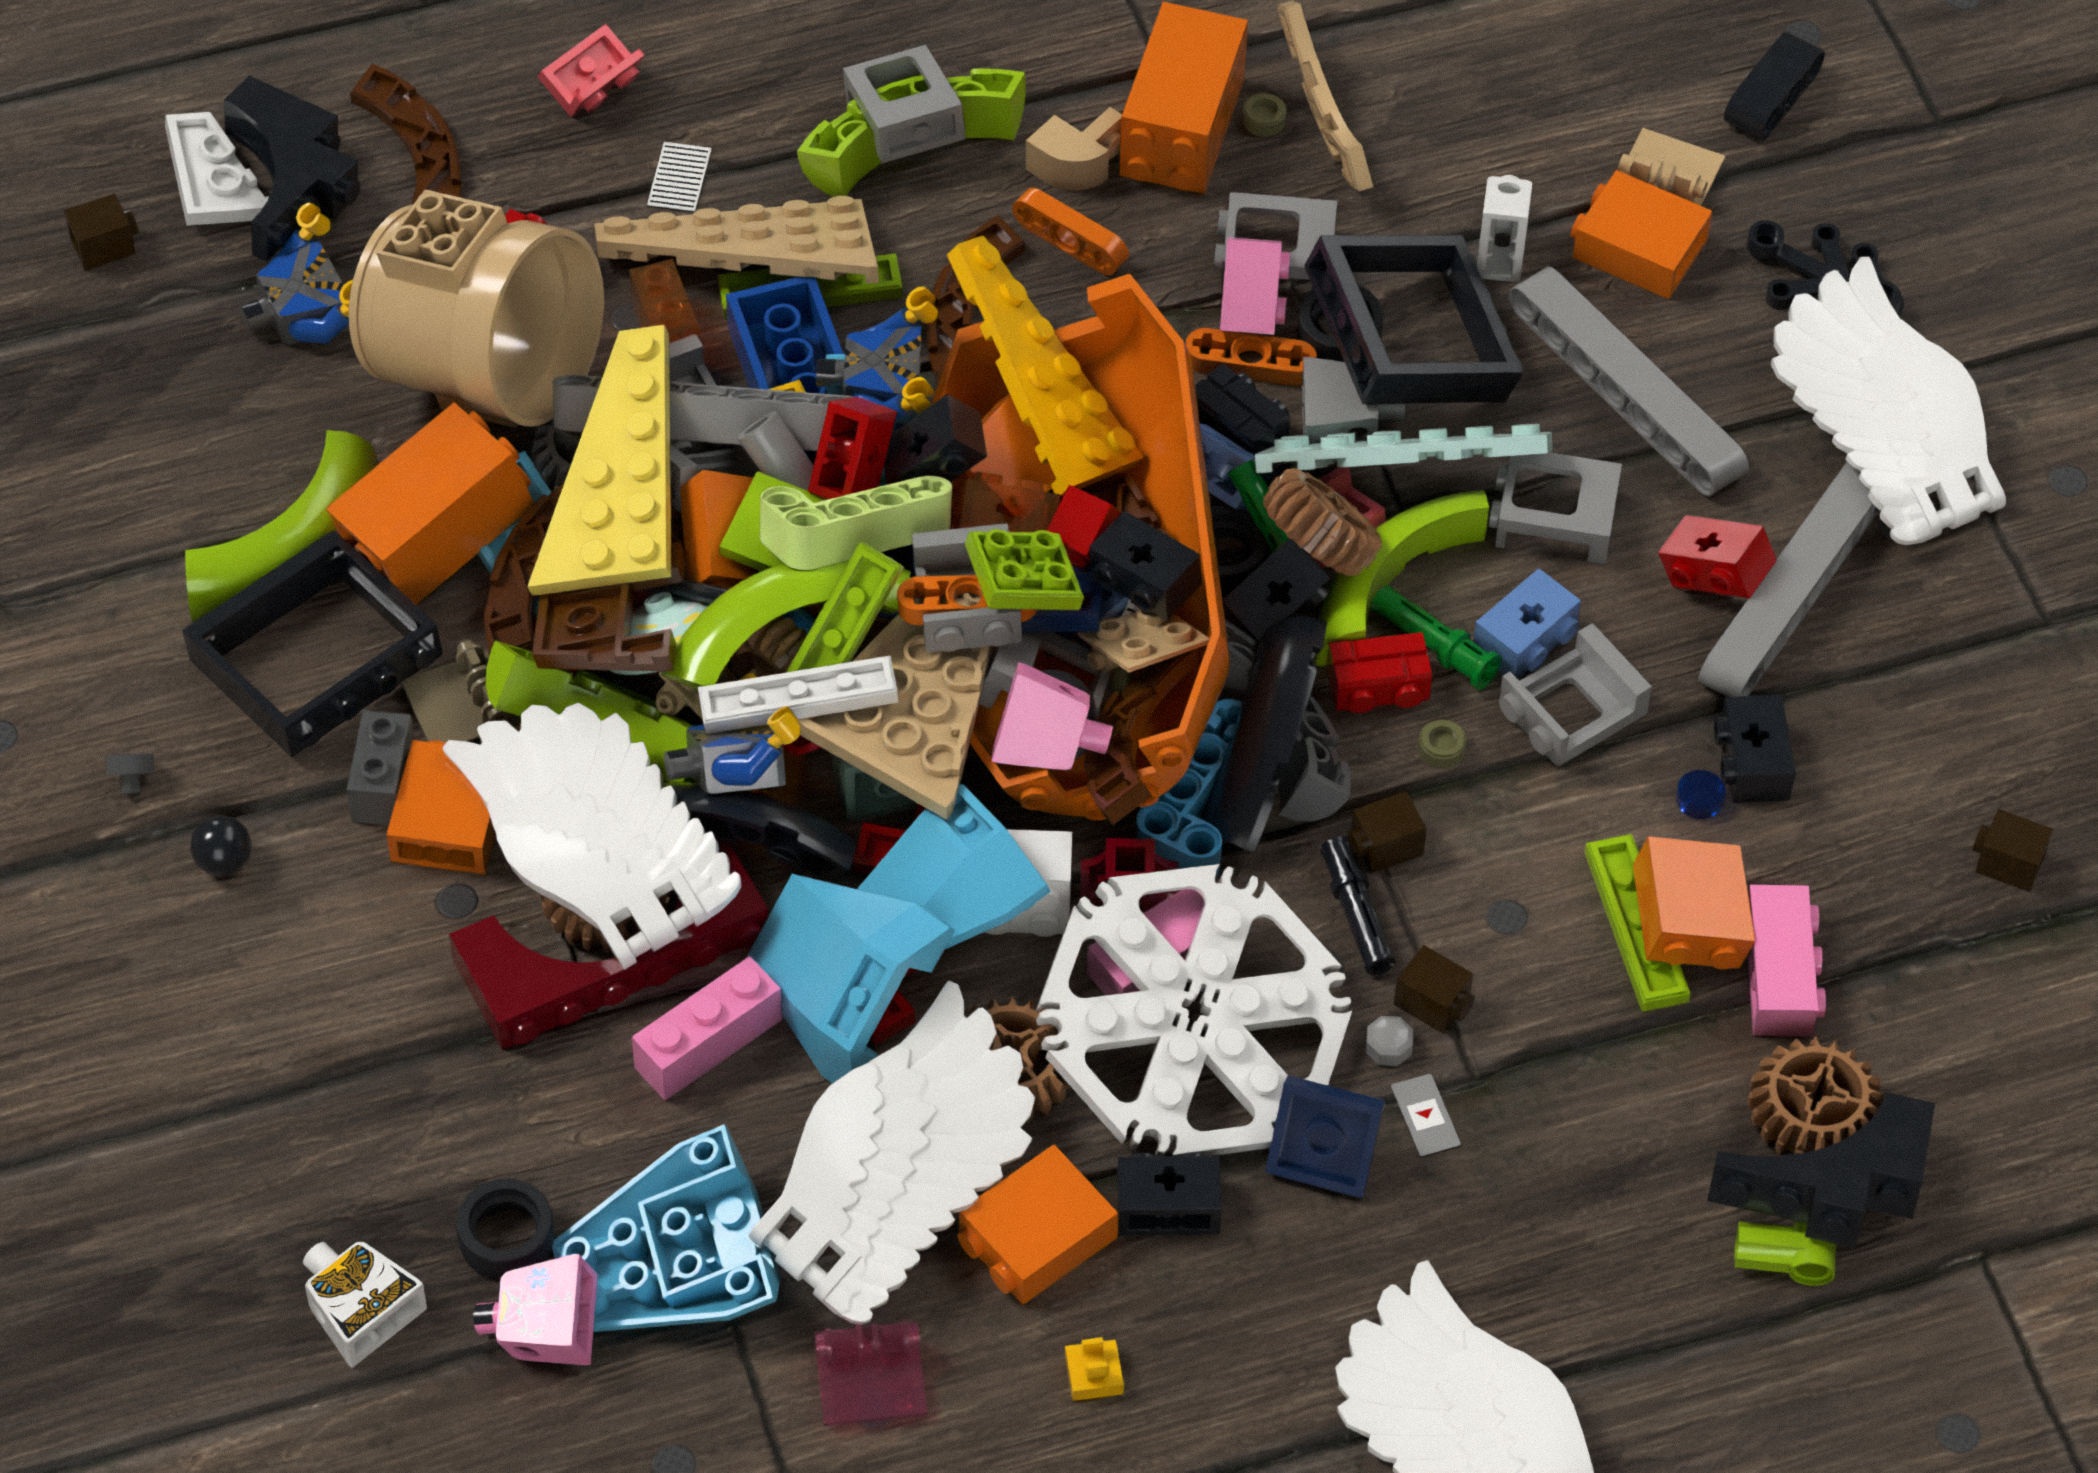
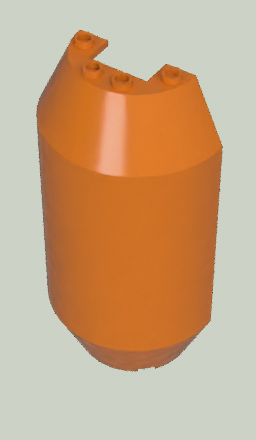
(1150, 389)

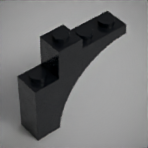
(299, 152)
(1833, 1185)

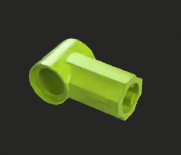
(1785, 1251)

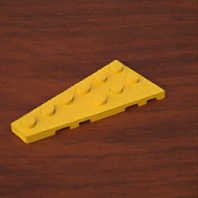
(1043, 379)

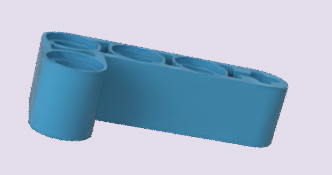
(1181, 818)

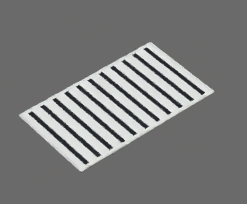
(679, 176)

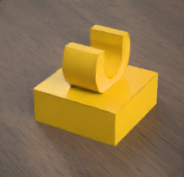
(1094, 1369)

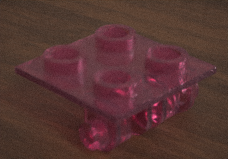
(870, 1373)

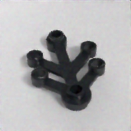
(1766, 243)

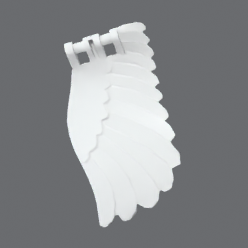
(595, 825)
(898, 1155)

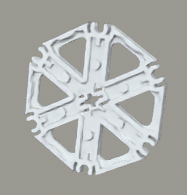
(1149, 1013)

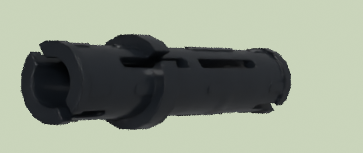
(1350, 887)

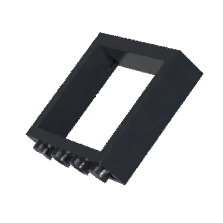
(1360, 345)
(282, 592)

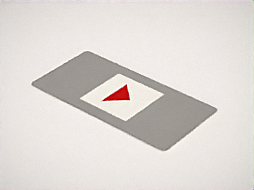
(1425, 1114)

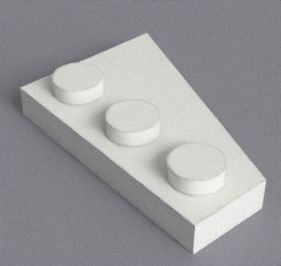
(209, 174)

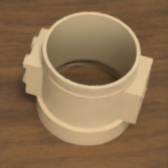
(476, 307)

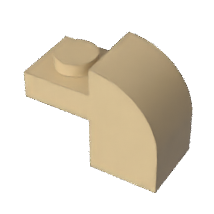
(1072, 157)

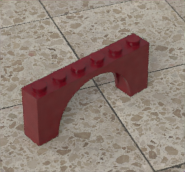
(532, 993)

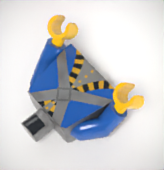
(301, 288)
(886, 361)
(737, 757)

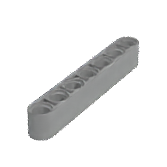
(1629, 381)
(705, 411)
(1790, 587)

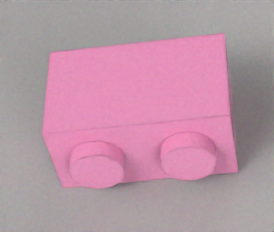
(1252, 286)

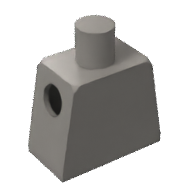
(1334, 405)

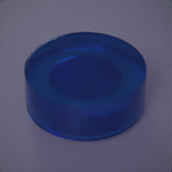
(1700, 794)

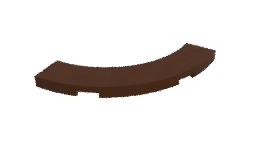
(417, 126)
(950, 300)
(509, 601)
(1113, 775)

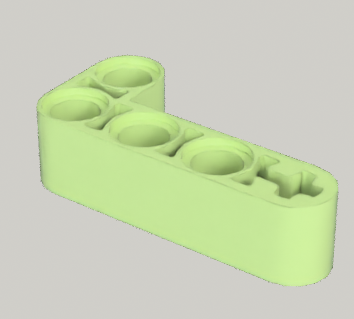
(829, 531)

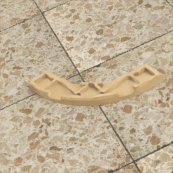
(1333, 128)

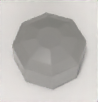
(1389, 1040)

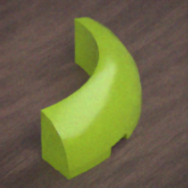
(845, 149)
(1420, 529)
(228, 568)
(746, 608)
(517, 683)

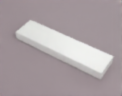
(805, 692)

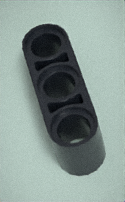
(1774, 85)

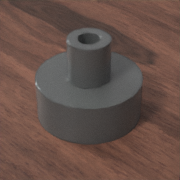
(129, 768)

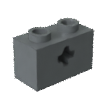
(378, 765)

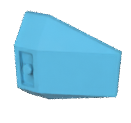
(960, 869)
(841, 962)
(677, 1241)

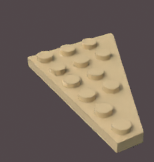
(790, 238)
(924, 737)

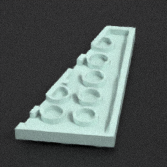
(1389, 448)

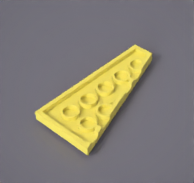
(616, 496)

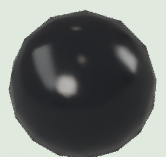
(220, 845)

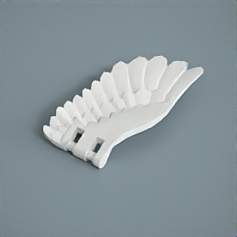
(1890, 403)
(1451, 1395)

